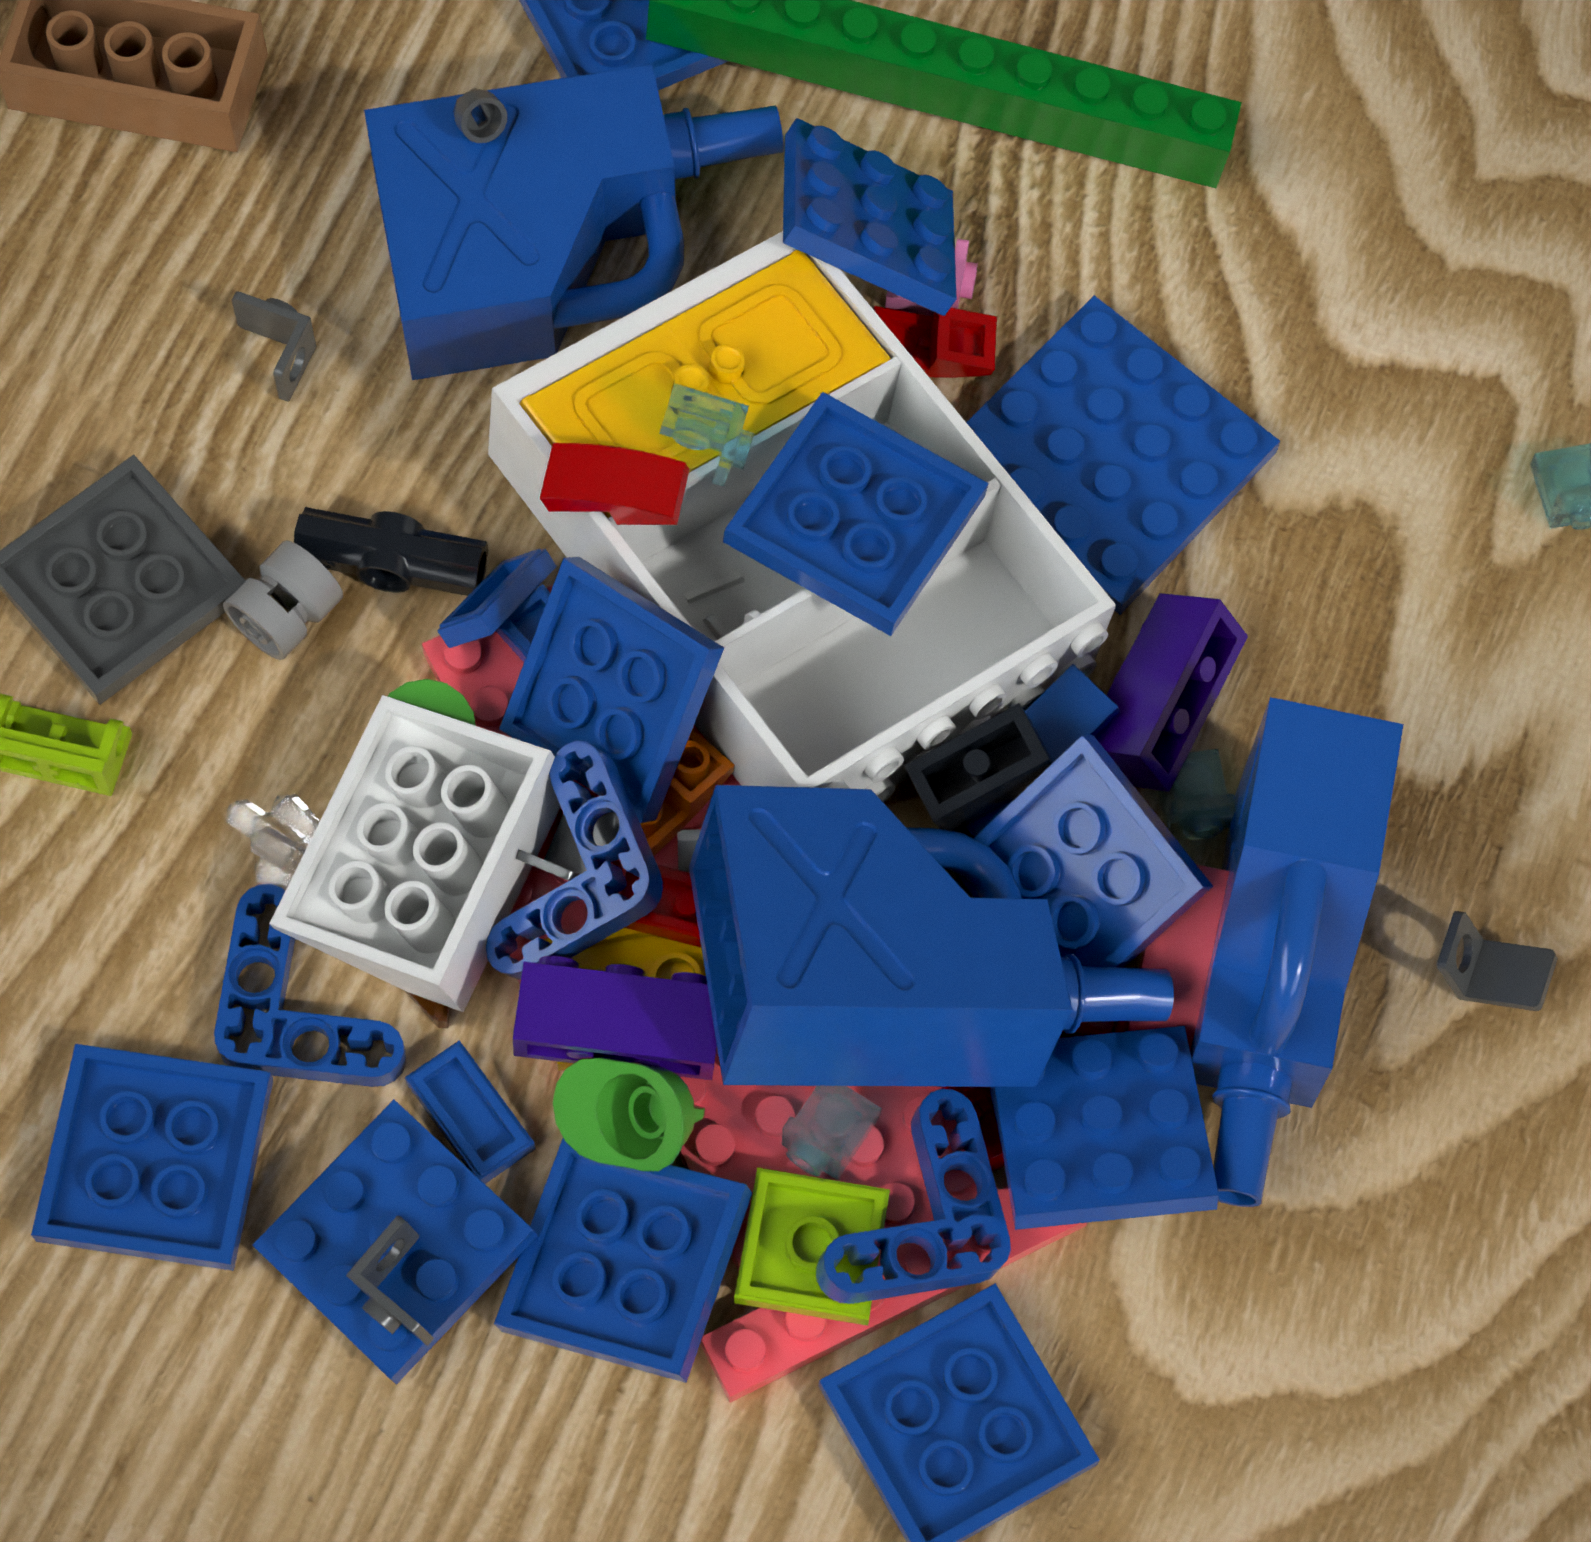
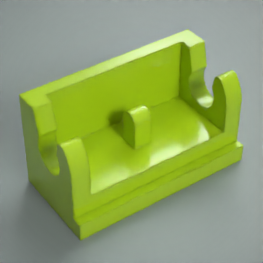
(61, 747)

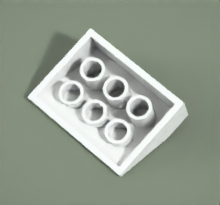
(421, 851)

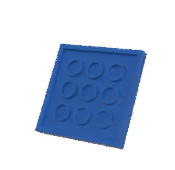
(1120, 447)

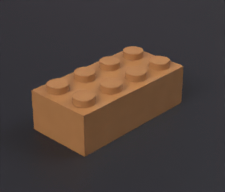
(136, 66)

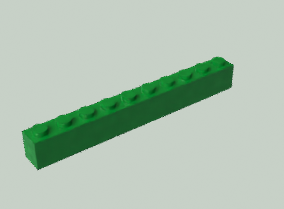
(963, 78)

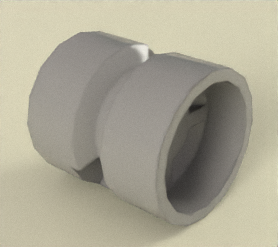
(298, 585)

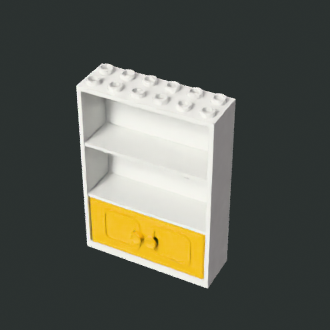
(800, 682)

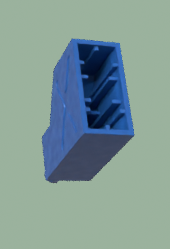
(507, 231)
(1289, 923)
(865, 964)

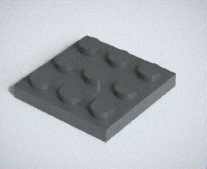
(116, 579)

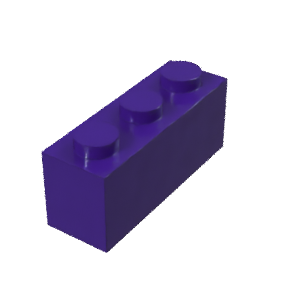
(1169, 686)
(615, 1015)

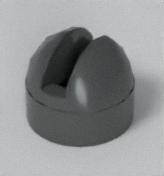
(490, 107)

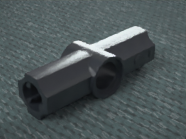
(392, 551)

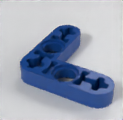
(599, 884)
(282, 1027)
(953, 1218)

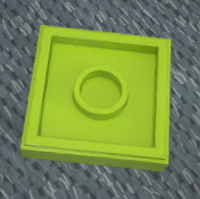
(789, 1230)

